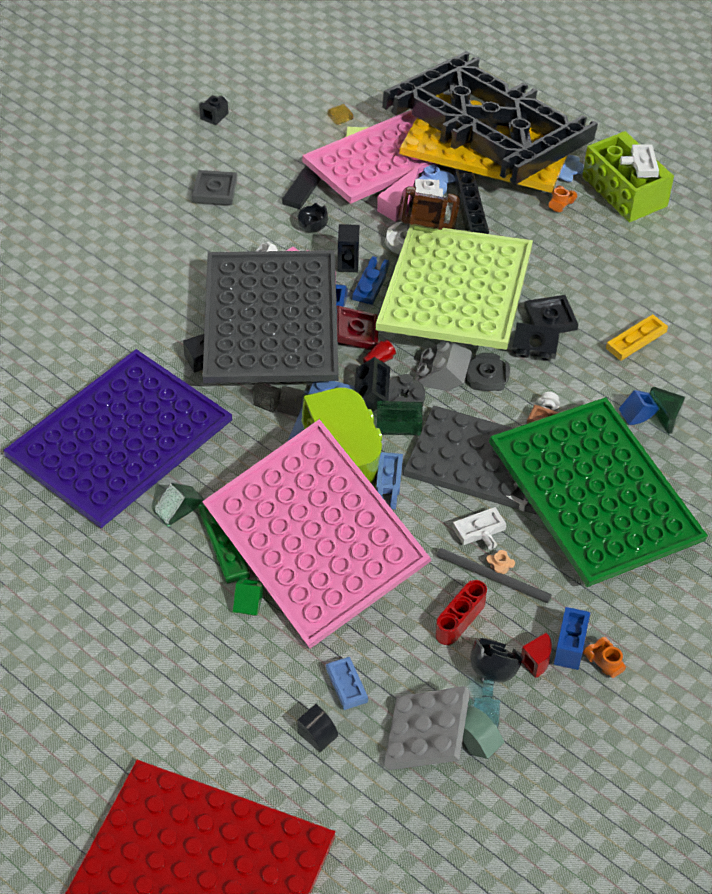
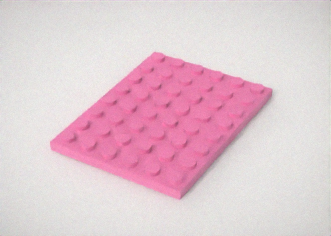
(316, 533)

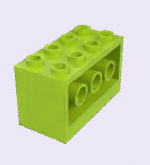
(619, 183)

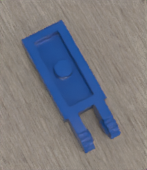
(371, 282)

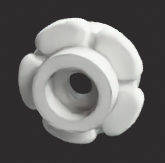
(549, 400)

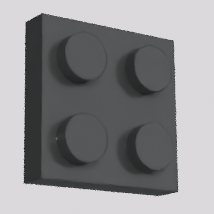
(215, 187)

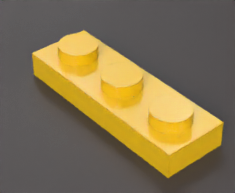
(636, 337)

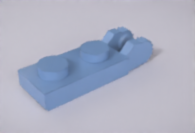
(389, 476)

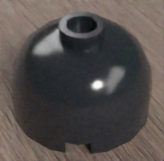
(493, 661)

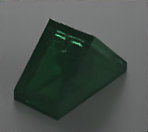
(670, 407)
(177, 502)

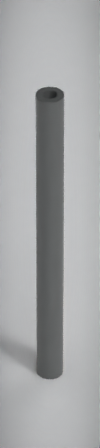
(491, 574)

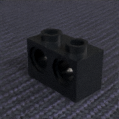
(373, 382)

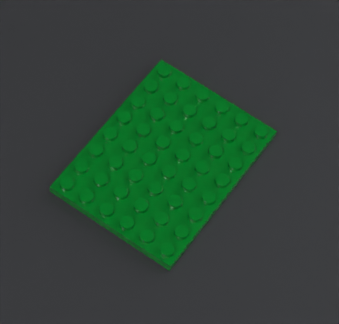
(597, 491)

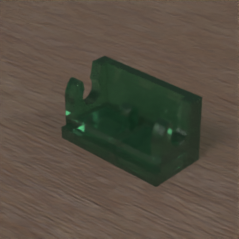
(399, 417)

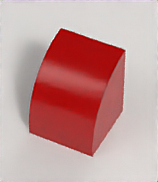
(537, 654)

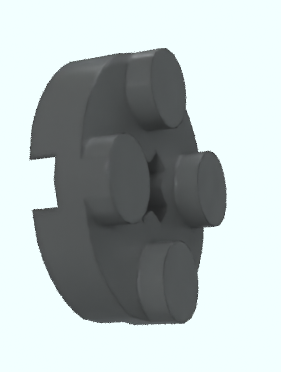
(497, 377)
(406, 385)

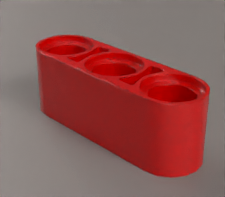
(470, 601)

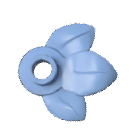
(571, 167)
(433, 172)

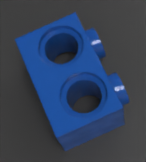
(572, 638)

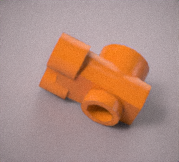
(561, 198)
(606, 657)

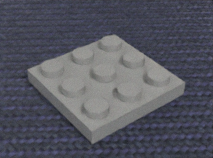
(427, 728)

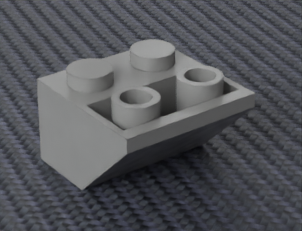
(443, 365)

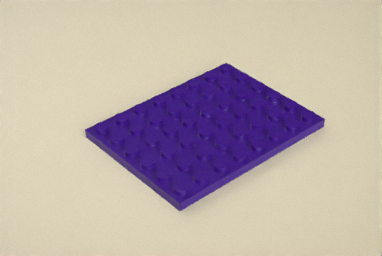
(118, 437)

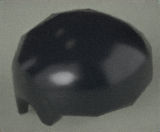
(313, 218)

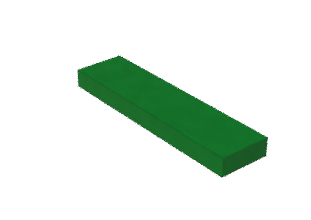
(229, 559)

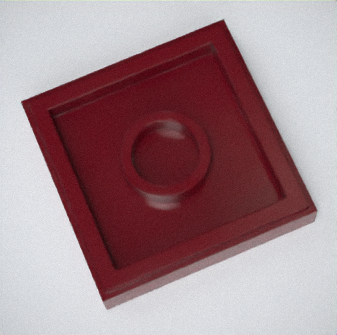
(356, 327)

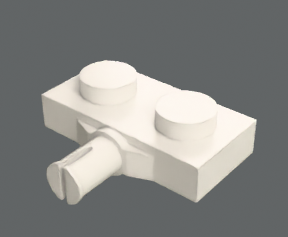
(643, 160)
(480, 527)

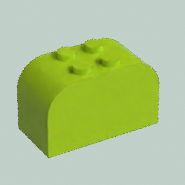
(349, 423)

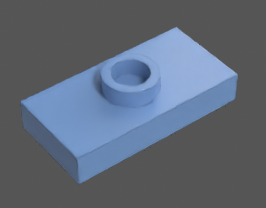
(346, 683)

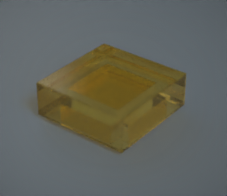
(340, 114)

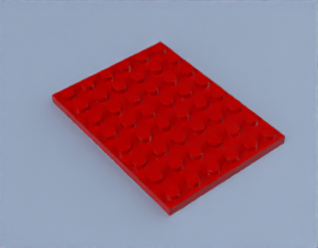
(198, 840)

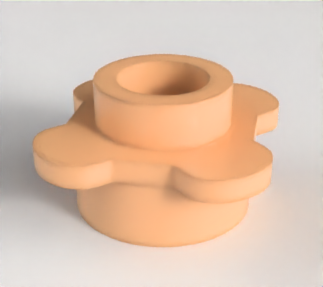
(500, 562)

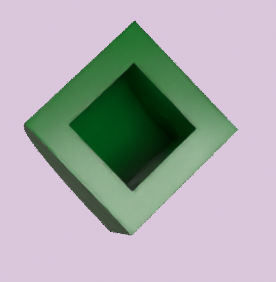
(248, 596)

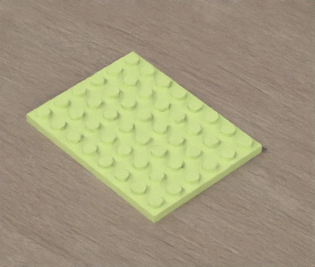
(456, 286)

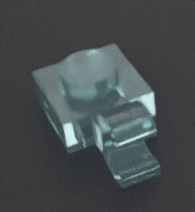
(486, 704)

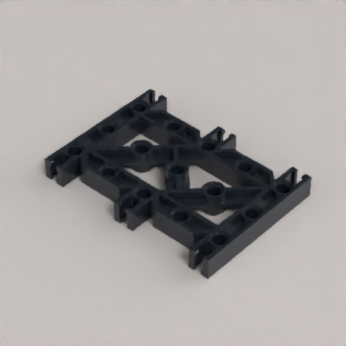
(500, 107)

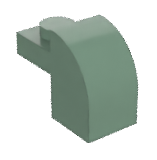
(481, 734)

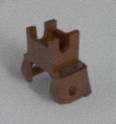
(428, 209)

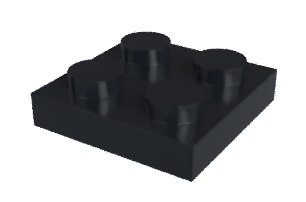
(552, 312)

